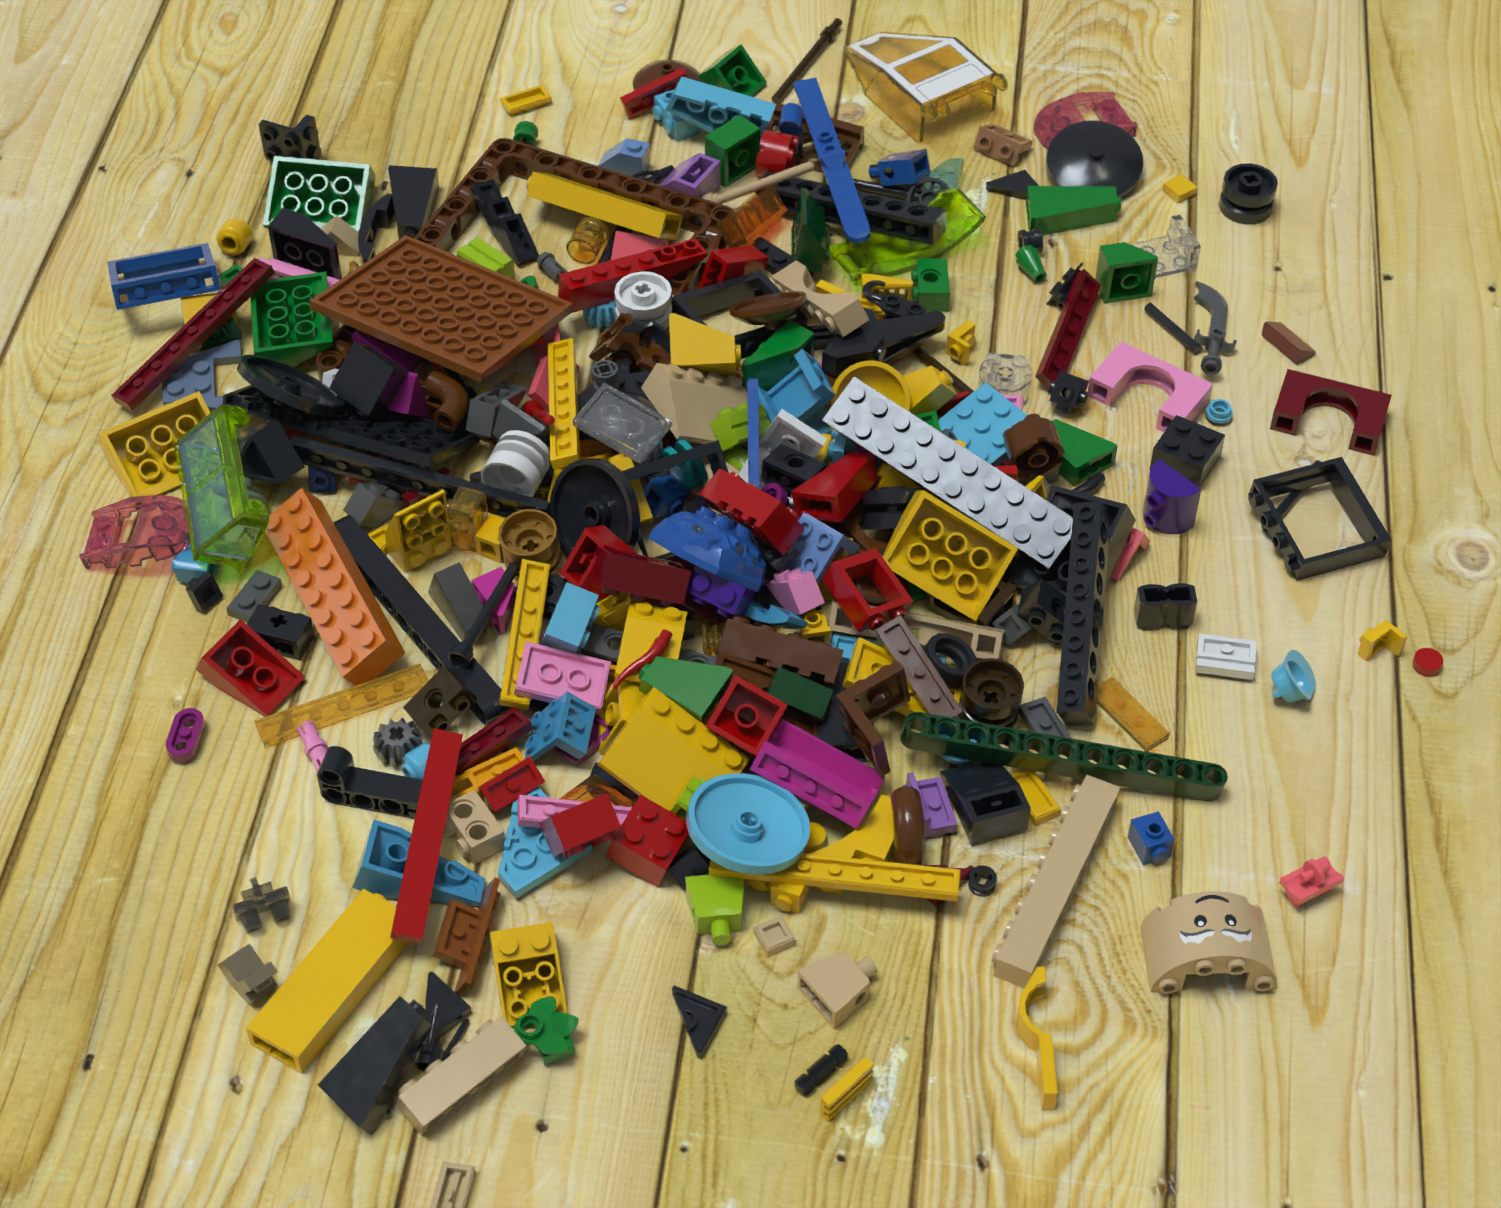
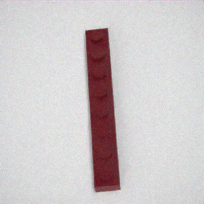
(193, 334)

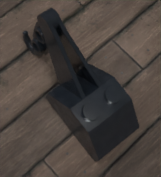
(881, 338)

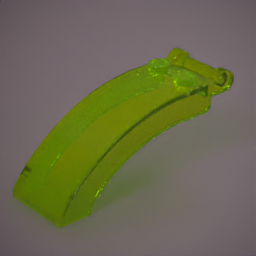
(895, 256)

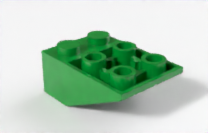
(776, 355)

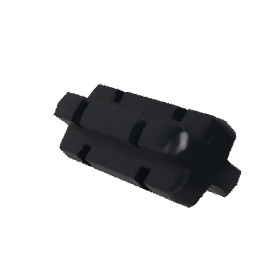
(821, 1070)

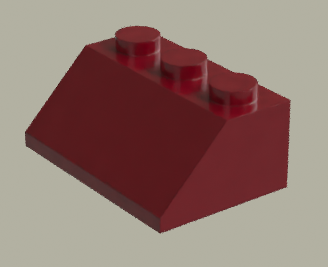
(641, 576)

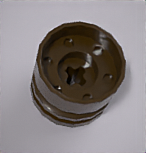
(991, 693)

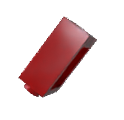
(871, 563)

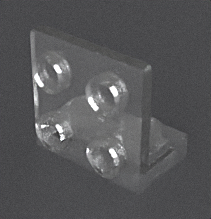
(1176, 251)

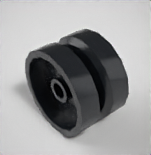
(1248, 193)
(891, 503)

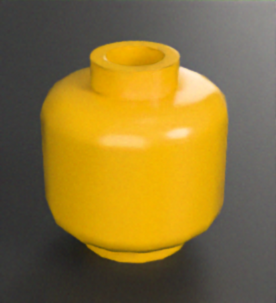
(234, 237)

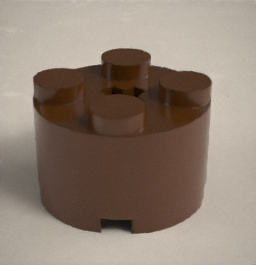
(1034, 446)

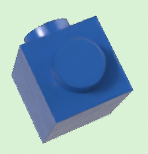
(1151, 838)

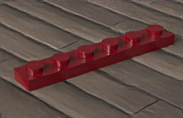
(1068, 328)

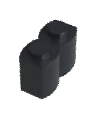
(1165, 605)

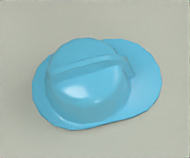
(1293, 678)

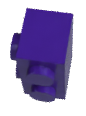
(725, 594)

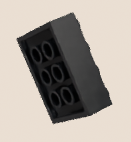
(1122, 521)

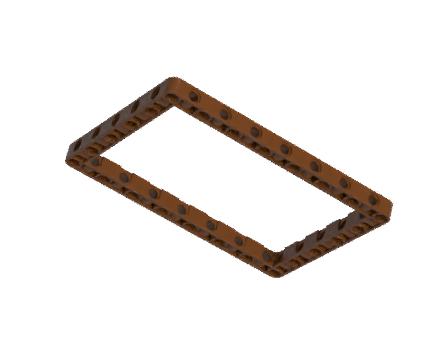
(520, 160)

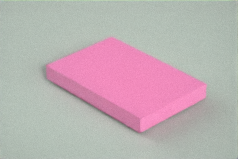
(551, 672)

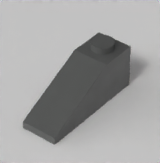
(485, 407)

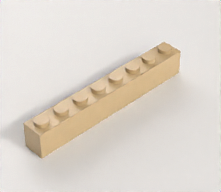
(1056, 881)

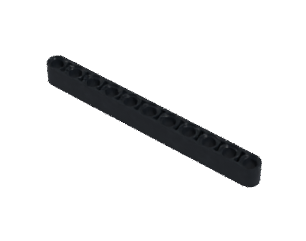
(418, 618)

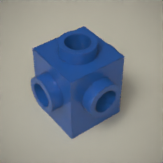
(665, 496)

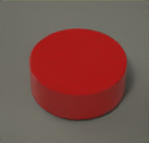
(1427, 661)

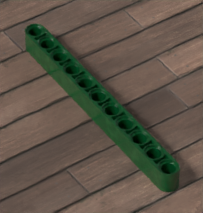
(1077, 751)

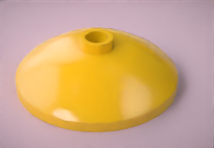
(878, 376)

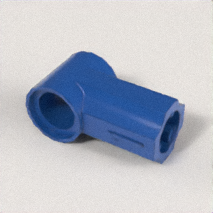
(791, 121)

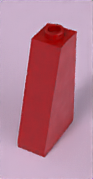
(837, 488)

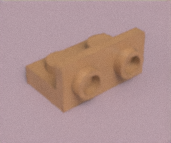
(1001, 143)

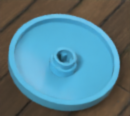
(747, 824)

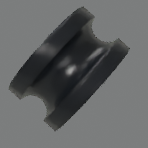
(986, 889)

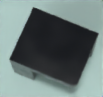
(689, 863)

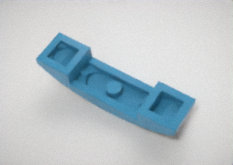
(775, 616)

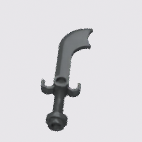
(1214, 342)

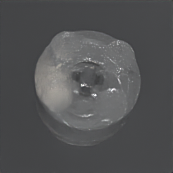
(1006, 374)

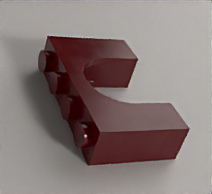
(1305, 391)

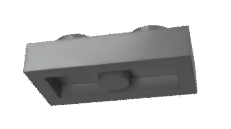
(258, 590)
(1042, 718)

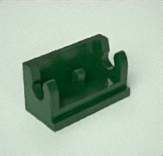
(800, 693)

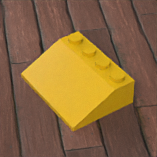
(143, 447)
(948, 554)
(665, 748)

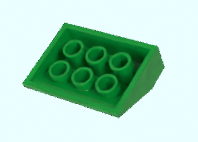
(320, 190)
(283, 319)

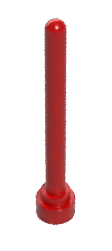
(535, 410)

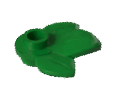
(550, 1027)

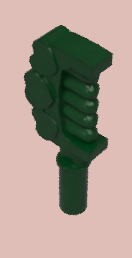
(223, 335)

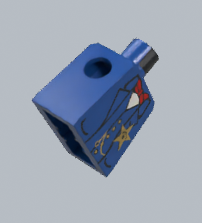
(901, 168)

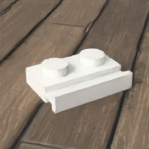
(1225, 656)

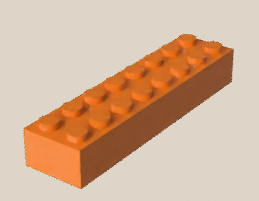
(333, 589)

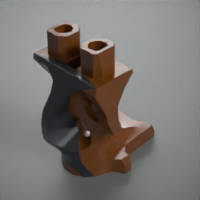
(626, 336)

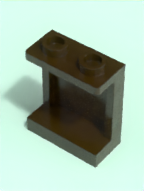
(997, 605)

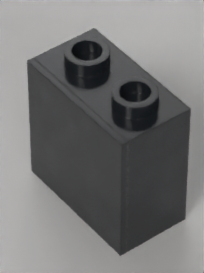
(368, 381)

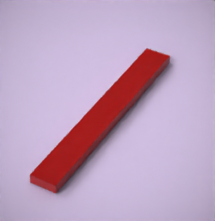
(426, 837)

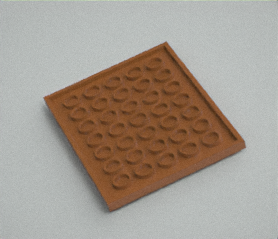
(442, 307)

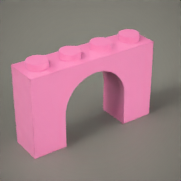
(1132, 366)

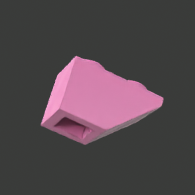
(796, 590)

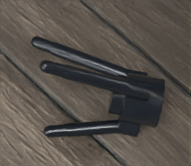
(431, 1049)

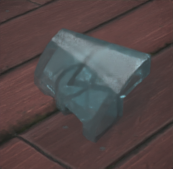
(947, 171)

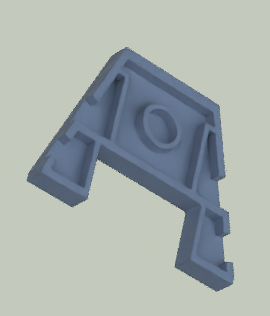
(198, 374)

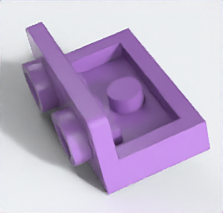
(935, 804)

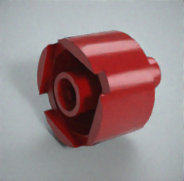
(776, 153)

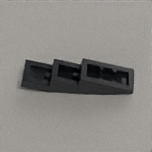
(504, 223)

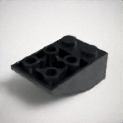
(986, 800)

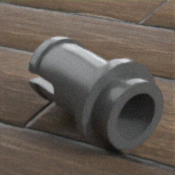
(547, 262)

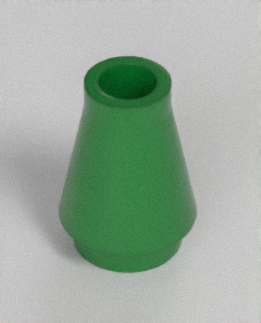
(1030, 261)

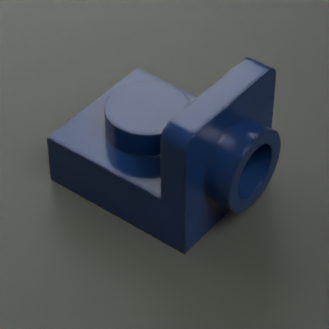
(321, 480)

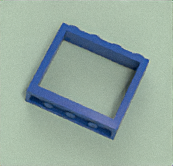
(163, 276)

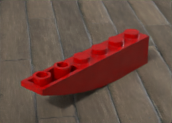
(597, 283)

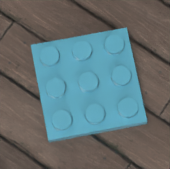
(981, 423)

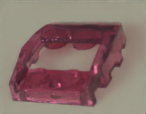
(1064, 113)
(158, 533)

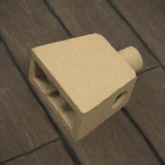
(837, 986)

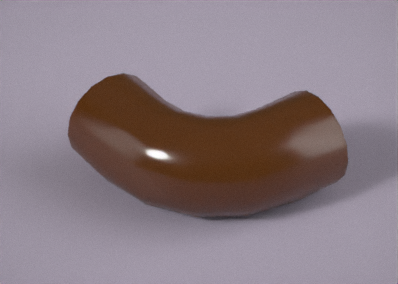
(453, 399)
(908, 826)

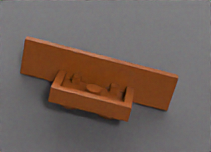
(463, 935)

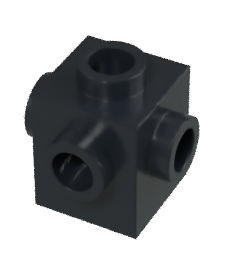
(1060, 387)

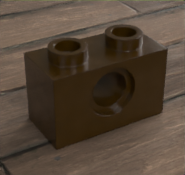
(442, 687)

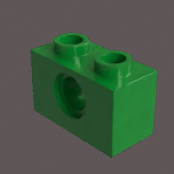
(931, 284)

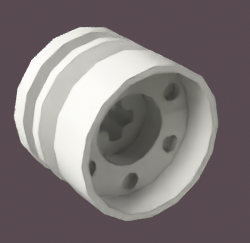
(517, 463)

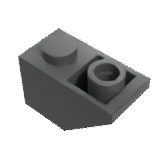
(374, 504)

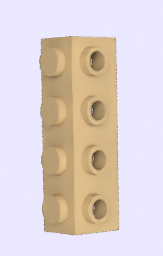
(460, 1075)

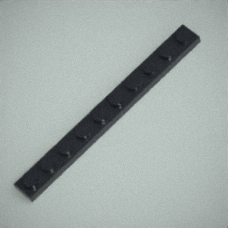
(407, 476)

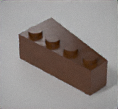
(774, 650)

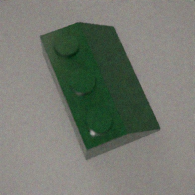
(809, 234)

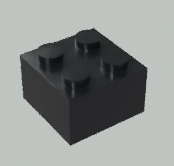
(1189, 449)

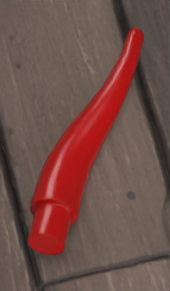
(657, 649)

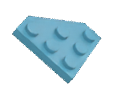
(527, 856)

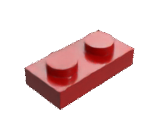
(510, 784)

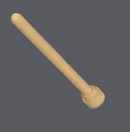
(759, 184)

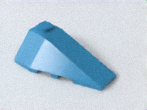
(384, 863)

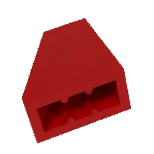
(732, 263)

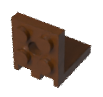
(869, 701)

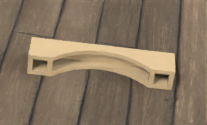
(837, 311)
(982, 639)

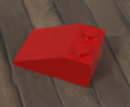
(249, 670)

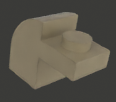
(249, 974)

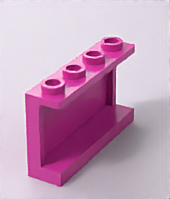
(818, 773)

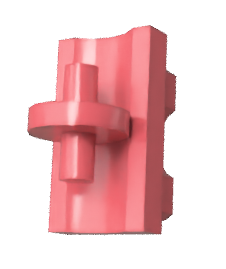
(1311, 880)

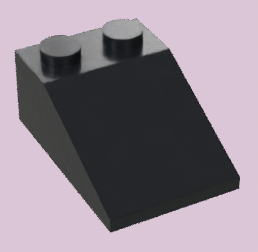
(303, 244)

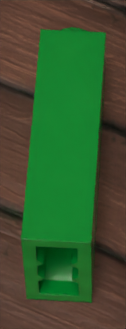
(1070, 207)

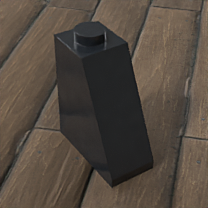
(456, 599)

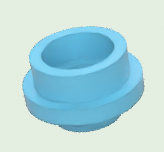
(1219, 411)

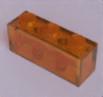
(752, 218)

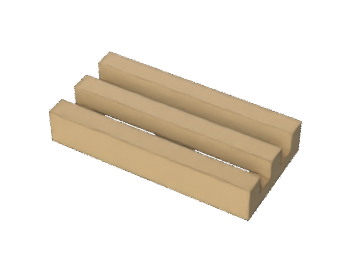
(458, 1169)

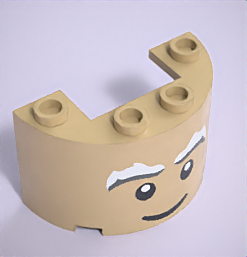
(1207, 936)

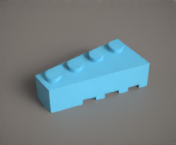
(714, 106)

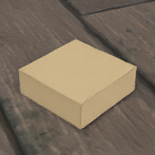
(774, 936)

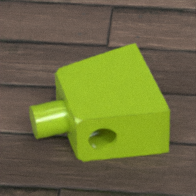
(715, 905)

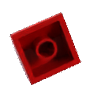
(746, 715)

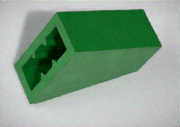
(1084, 453)
(687, 683)

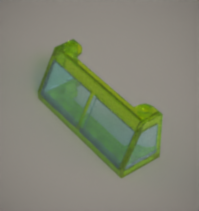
(219, 515)

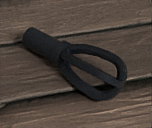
(657, 175)

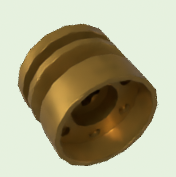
(531, 537)

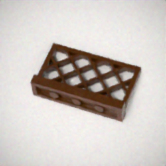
(847, 133)

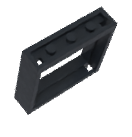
(724, 295)
(711, 450)
(1353, 499)

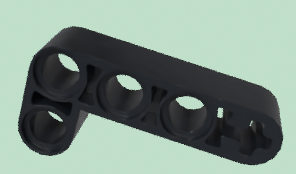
(366, 788)

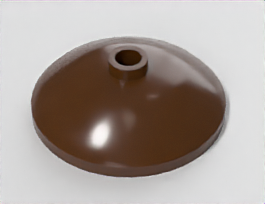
(660, 69)
(769, 308)

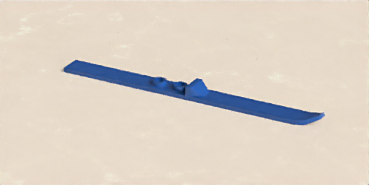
(832, 161)

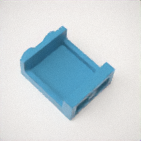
(800, 392)

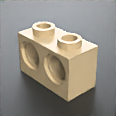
(471, 820)

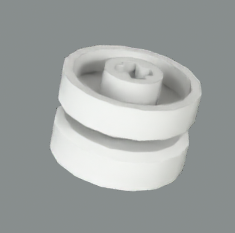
(645, 297)

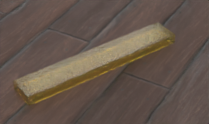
(342, 705)

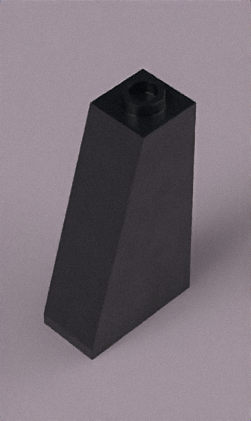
(413, 196)
(831, 726)
(376, 1065)

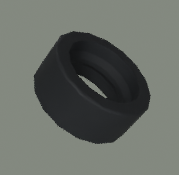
(954, 648)

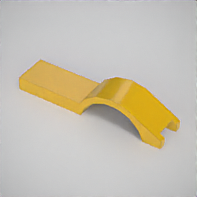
(1037, 1040)

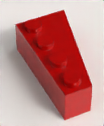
(754, 509)

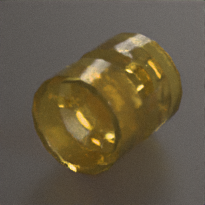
(587, 240)

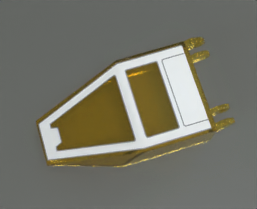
(919, 75)

